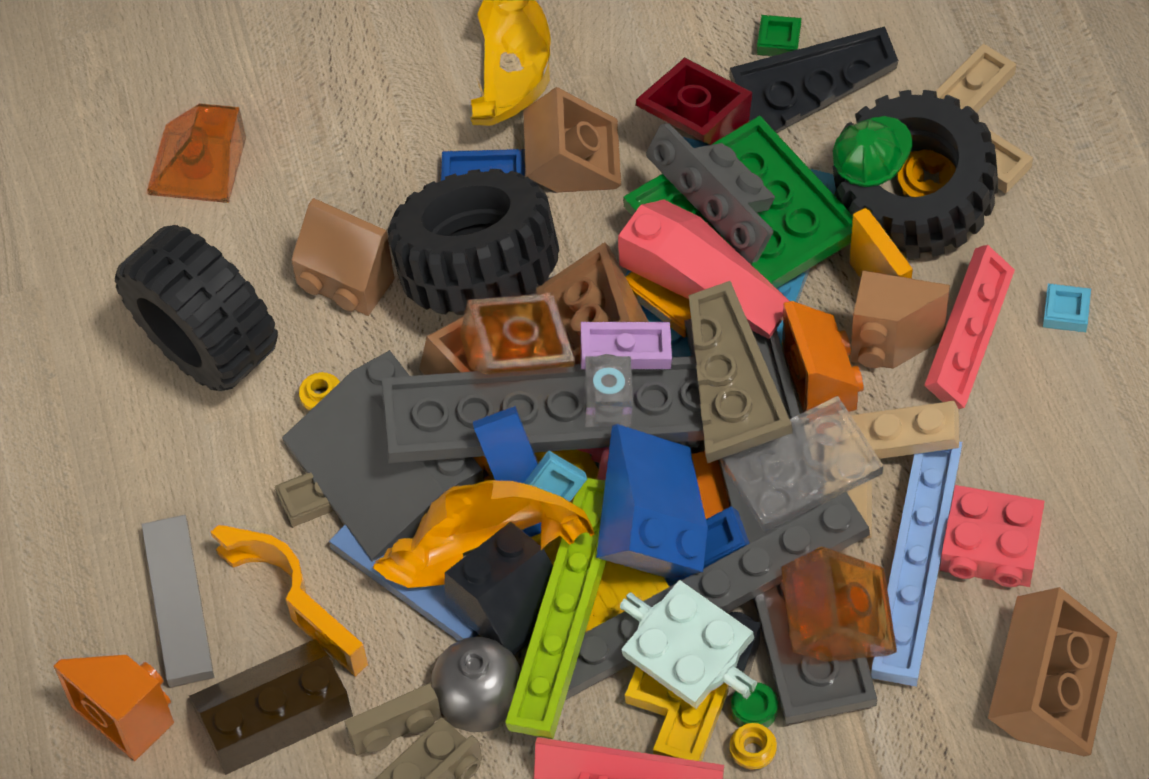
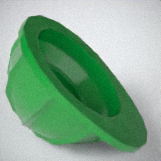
(872, 151)

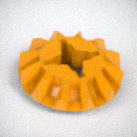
(912, 175)

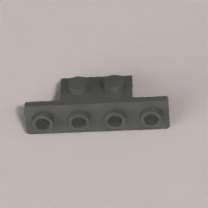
(717, 188)

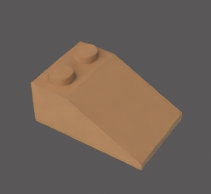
(592, 292)

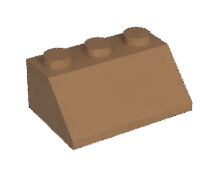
(1053, 673)

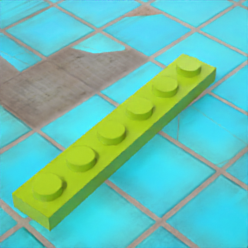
(560, 625)

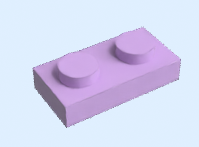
(644, 341)

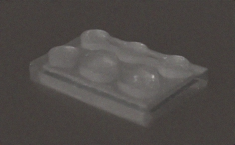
(803, 468)

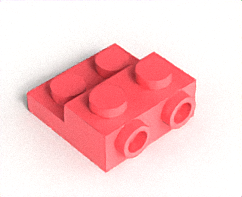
(992, 536)

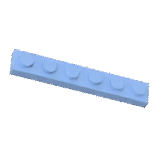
(918, 562)

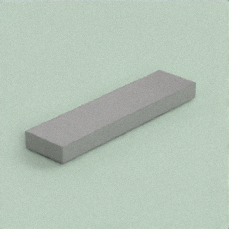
(177, 601)

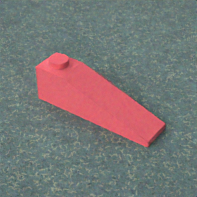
(690, 256)

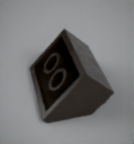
(272, 705)

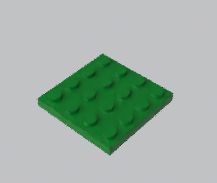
(804, 215)

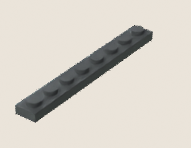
(728, 581)

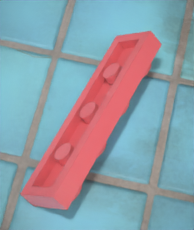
(969, 327)

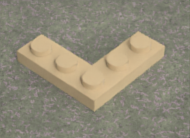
(974, 86)
(904, 433)

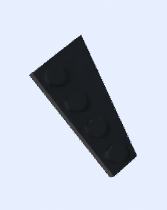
(813, 77)

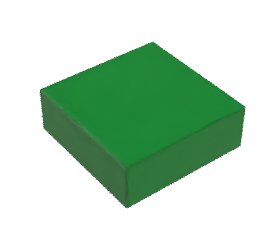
(778, 35)

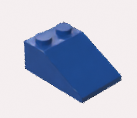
(651, 506)

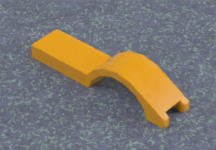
(247, 546)

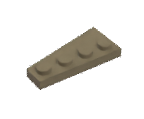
(734, 383)

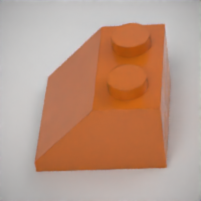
(818, 357)
(118, 699)

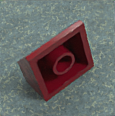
(697, 101)

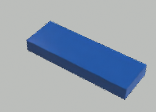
(507, 449)

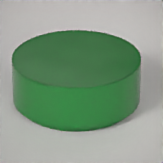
(758, 708)

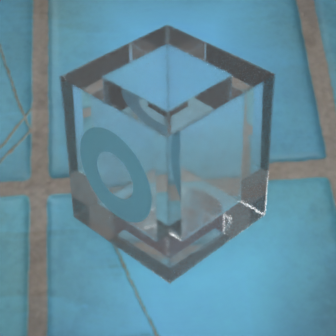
(608, 390)

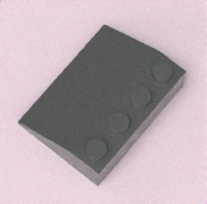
(348, 456)

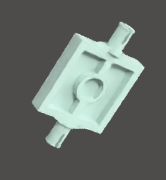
(688, 644)

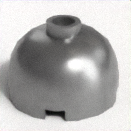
(475, 683)

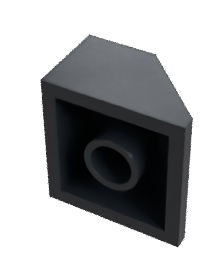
(500, 587)

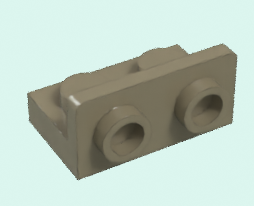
(437, 755)

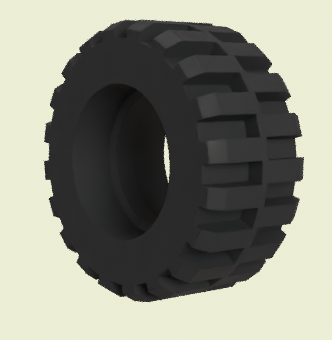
(957, 207)
(473, 240)
(196, 307)

